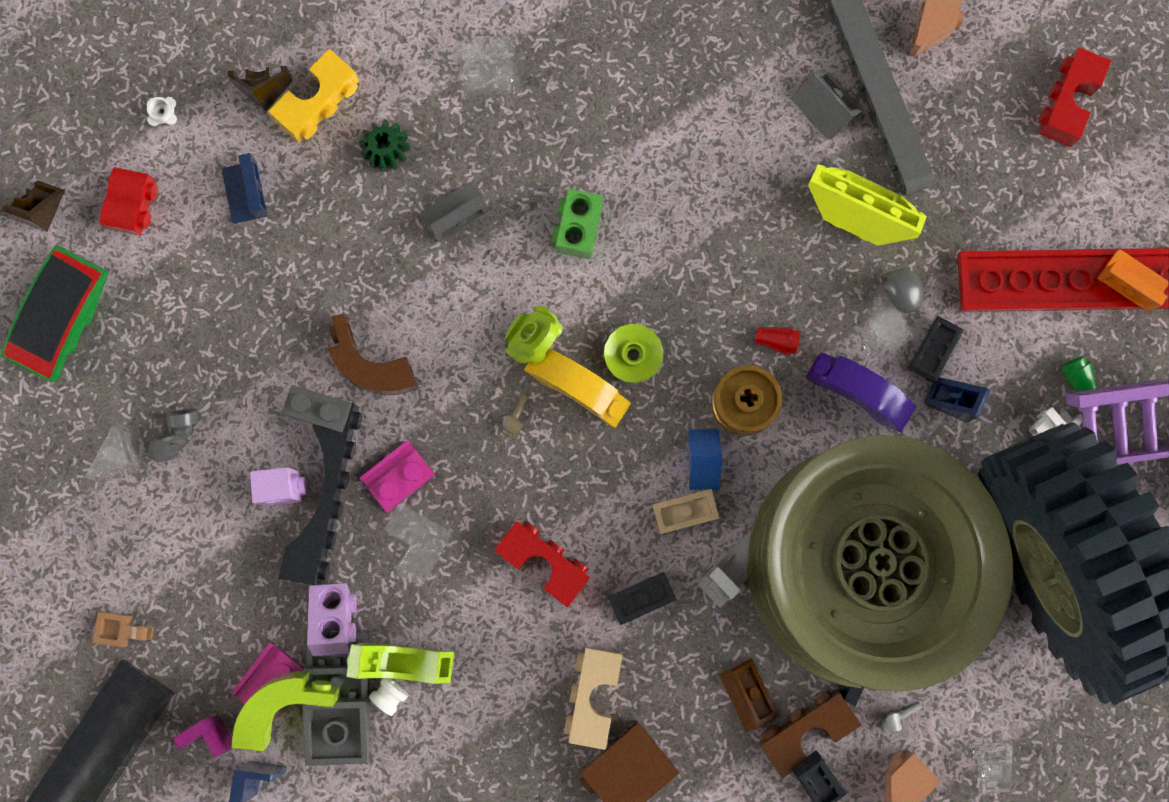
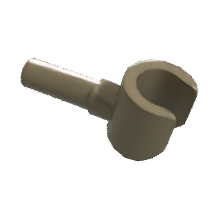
(512, 425)

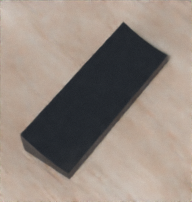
(105, 738)

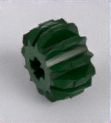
(386, 155)

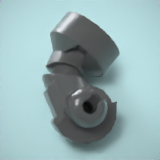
(167, 447)

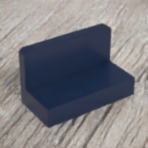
(244, 190)
(247, 778)

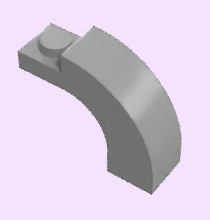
(727, 574)

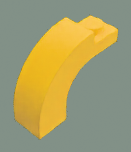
(581, 386)

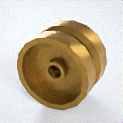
(762, 393)

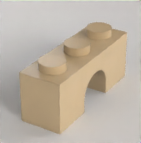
(587, 725)

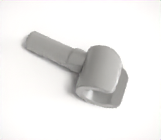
(891, 720)

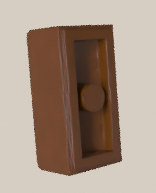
(749, 695)

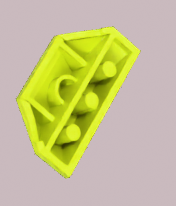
(864, 207)

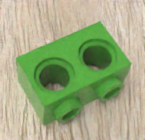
(585, 225)

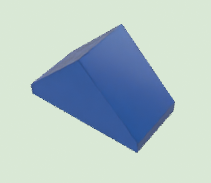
(704, 459)

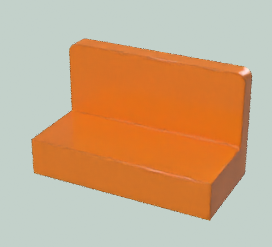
(1134, 281)

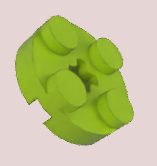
(544, 331)

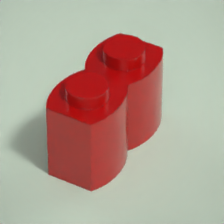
(128, 201)

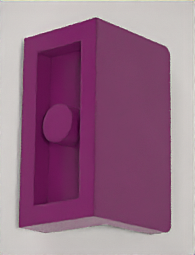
(213, 733)

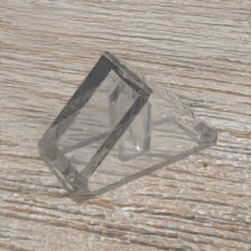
(115, 456)

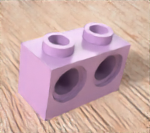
(277, 486)
(323, 620)

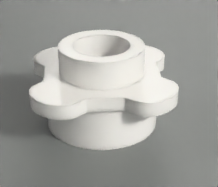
(156, 104)

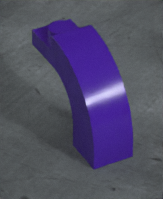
(865, 388)

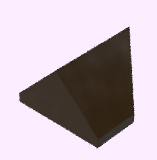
(261, 87)
(36, 206)

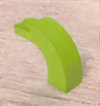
(399, 662)
(255, 719)

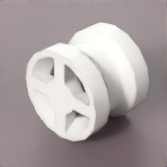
(388, 696)

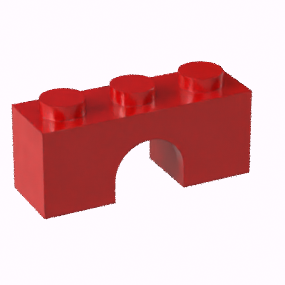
(1064, 118)
(522, 544)

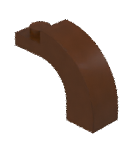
(378, 378)

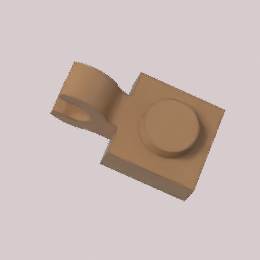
(116, 630)

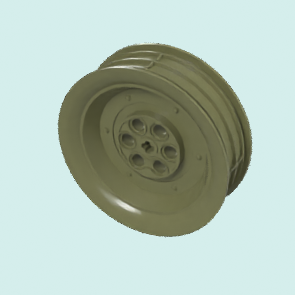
(948, 538)

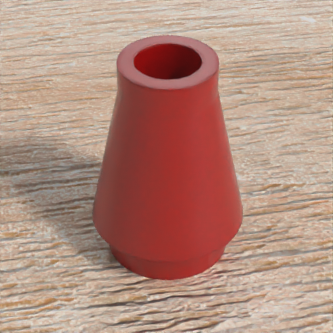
(780, 339)

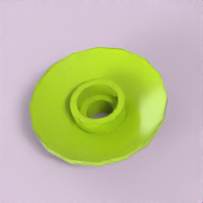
(636, 338)

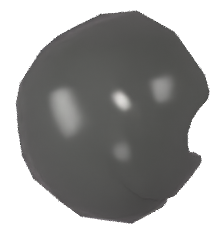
(904, 290)

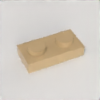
(685, 511)

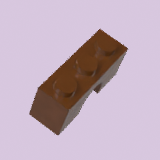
(783, 743)

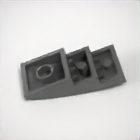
(343, 731)

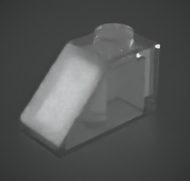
(884, 327)

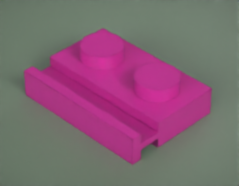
(397, 476)
(267, 666)

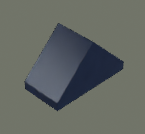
(957, 399)

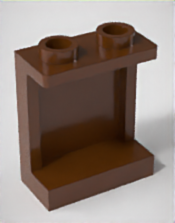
(629, 769)

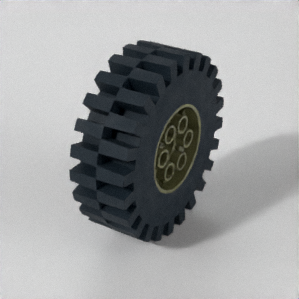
(1086, 558)

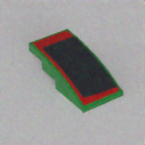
(54, 313)

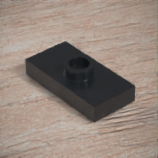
(935, 349)
(817, 779)

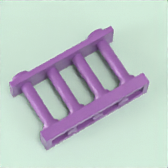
(1117, 399)

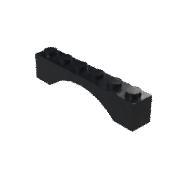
(306, 556)

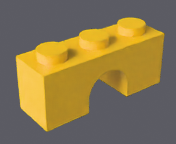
(302, 116)

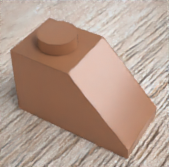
(935, 23)
(908, 779)

